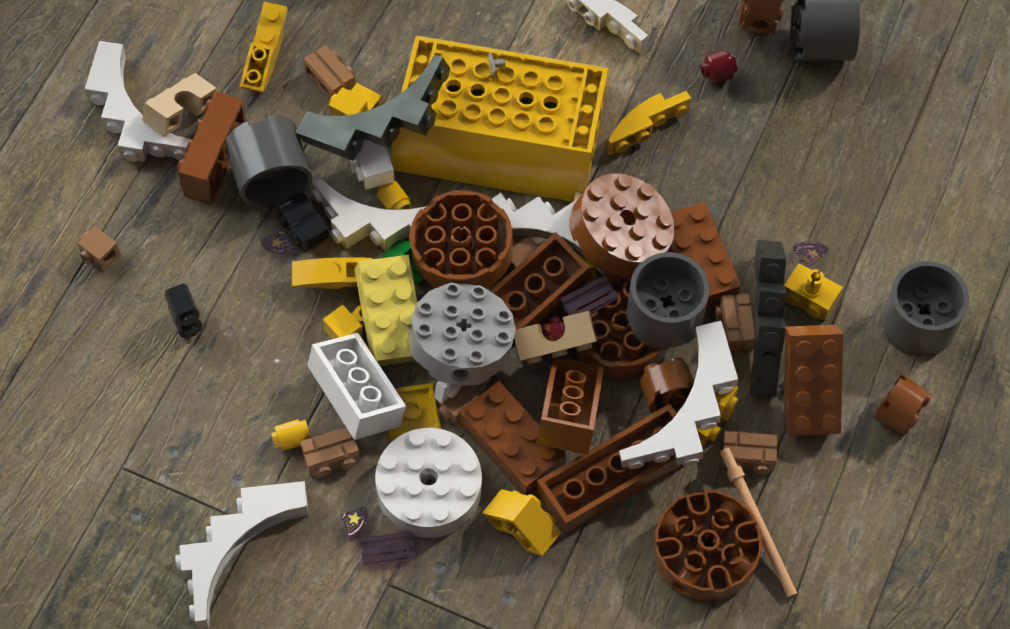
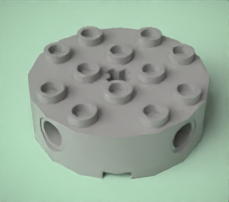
(461, 334)

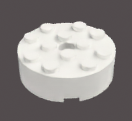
(421, 457)

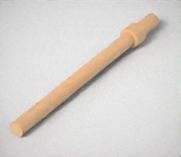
(736, 475)

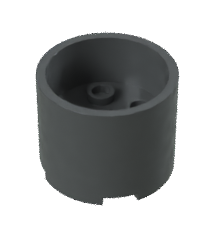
(825, 30)
(268, 161)
(671, 282)
(924, 308)

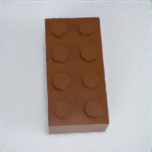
(206, 154)
(699, 240)
(541, 281)
(813, 380)
(570, 405)
(509, 438)

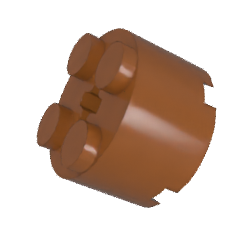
(667, 384)
(902, 405)

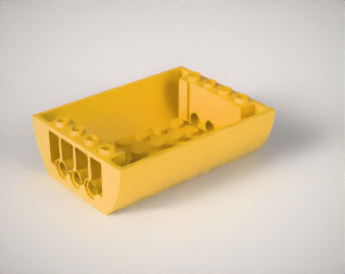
(496, 137)

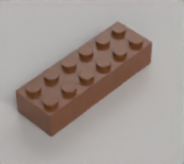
(598, 480)

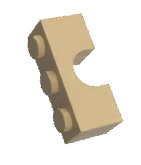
(166, 110)
(578, 333)

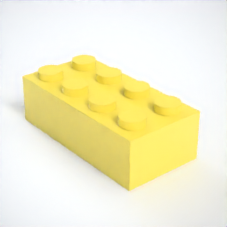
(387, 307)

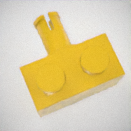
(812, 292)

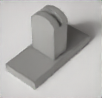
(495, 63)

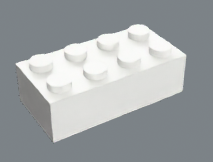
(356, 386)

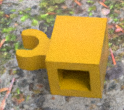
(344, 323)

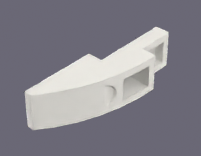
(615, 16)

